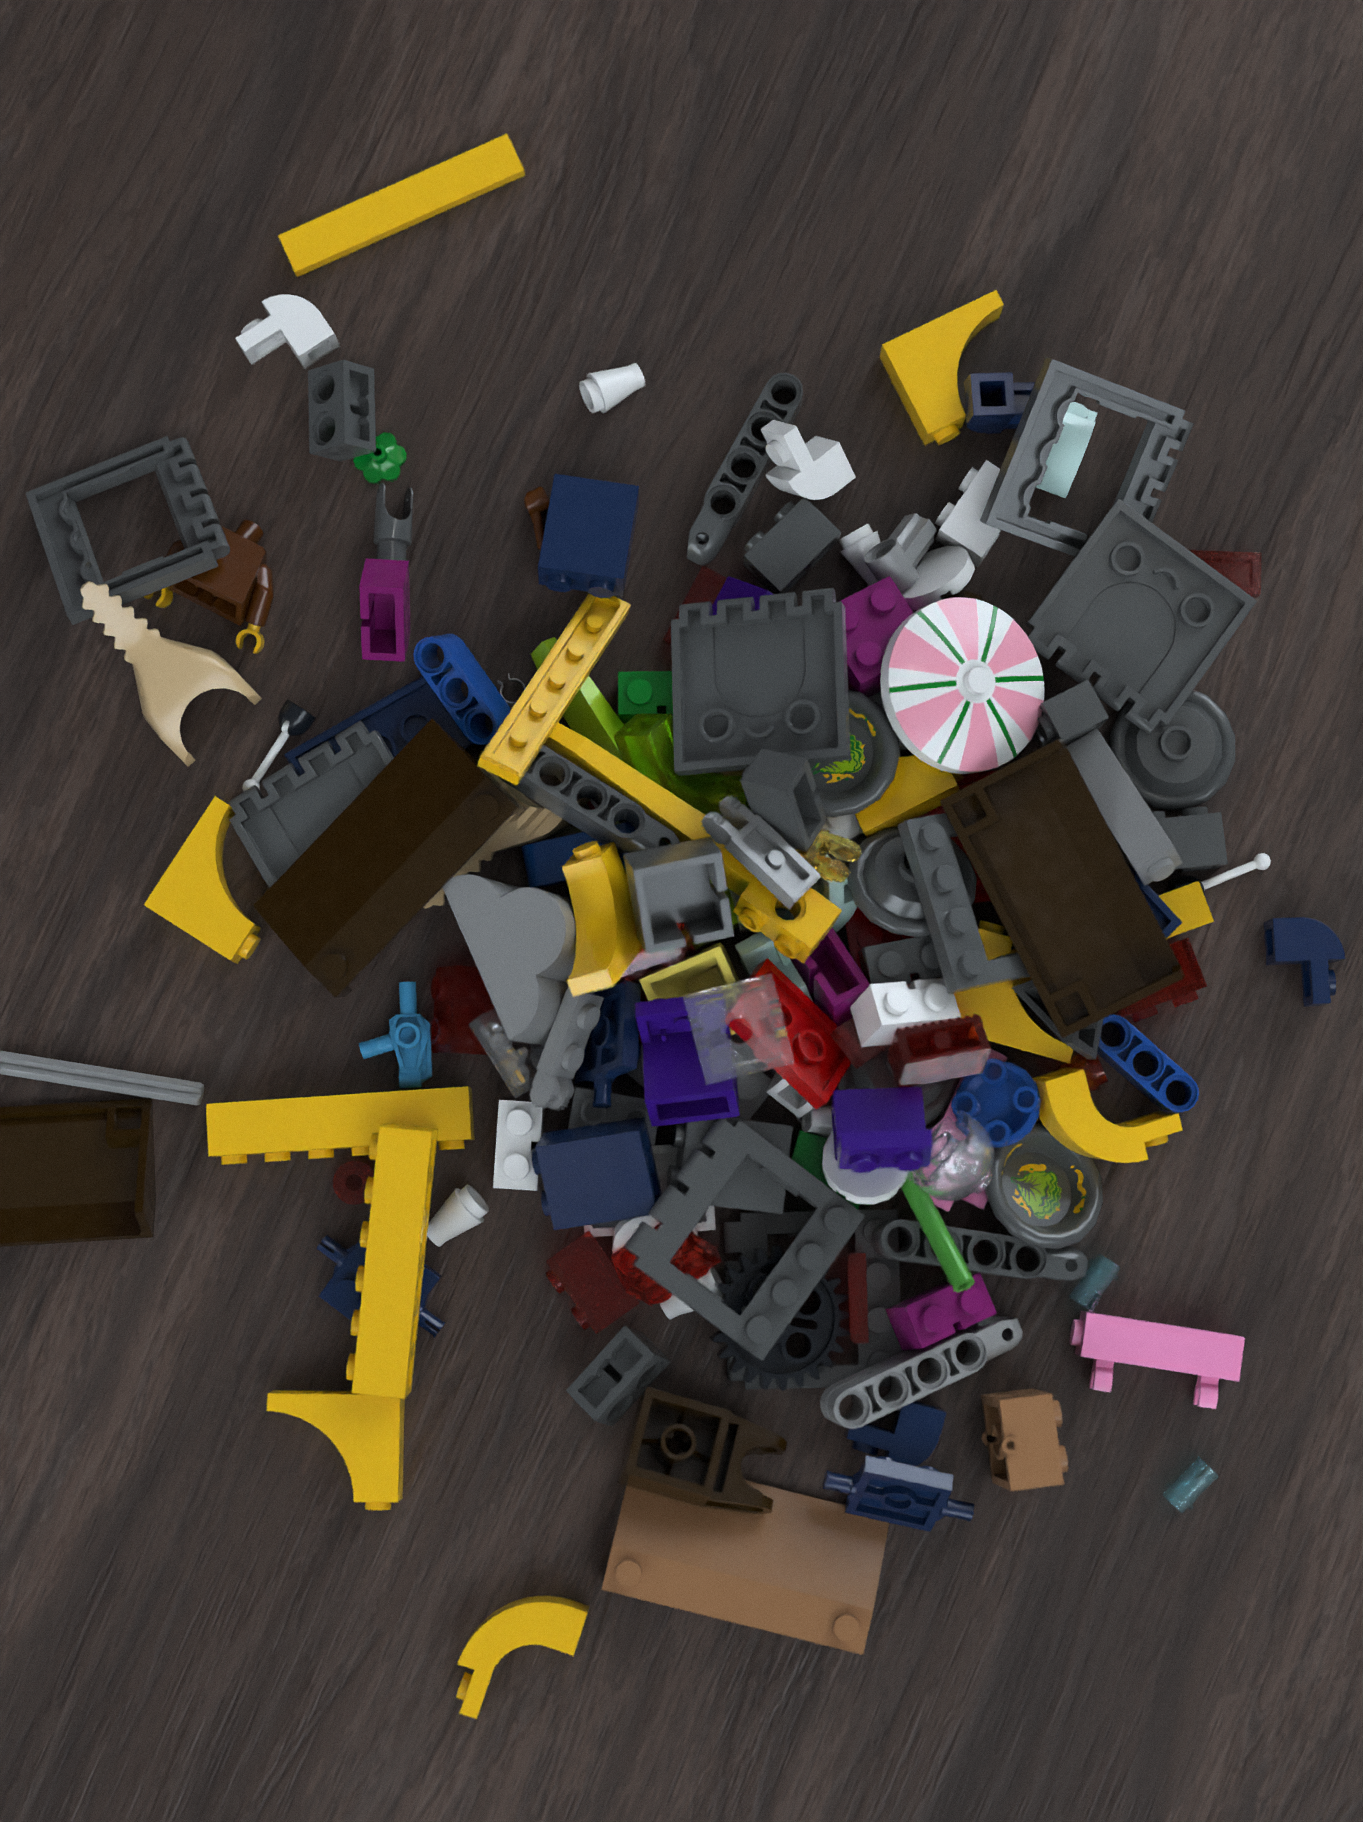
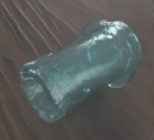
(1095, 1282)
(1188, 1488)

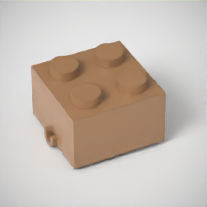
(1025, 1440)

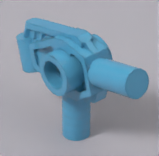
(409, 1038)

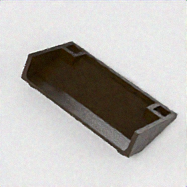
(385, 857)
(1062, 888)
(77, 1172)

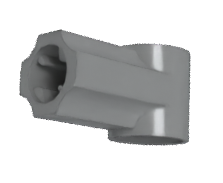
(902, 551)

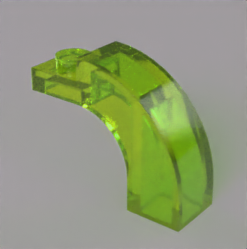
(648, 747)

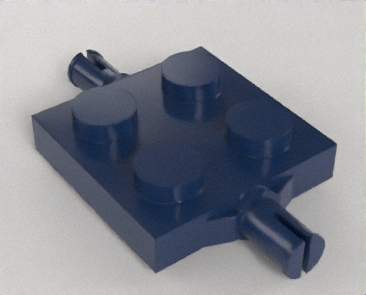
(612, 1042)
(341, 1290)
(899, 1493)

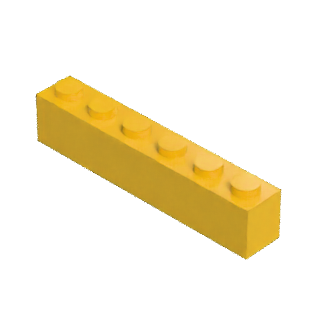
(333, 1123)
(393, 1261)

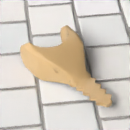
(164, 669)
(531, 826)

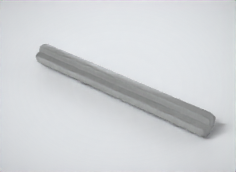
(101, 1078)

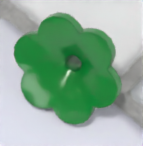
(383, 466)

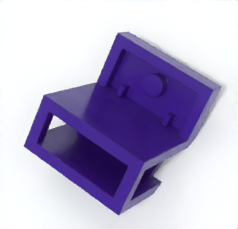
(673, 1070)
(880, 1129)

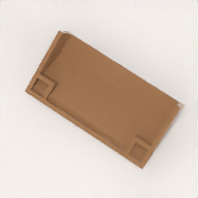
(785, 1572)

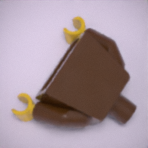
(236, 588)

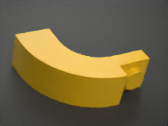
(1077, 1125)
(527, 1621)

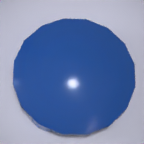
(1001, 1100)

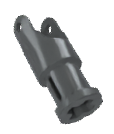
(391, 534)

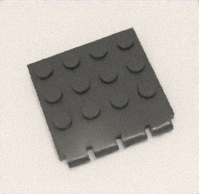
(1138, 617)
(759, 681)
(304, 806)

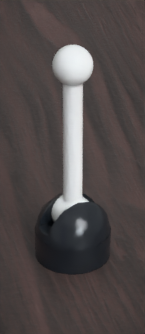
(293, 722)
(1261, 862)

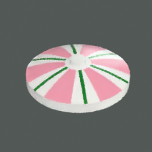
(962, 685)

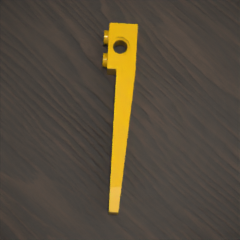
(756, 905)

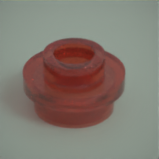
(340, 1181)

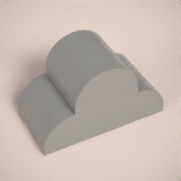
(521, 948)

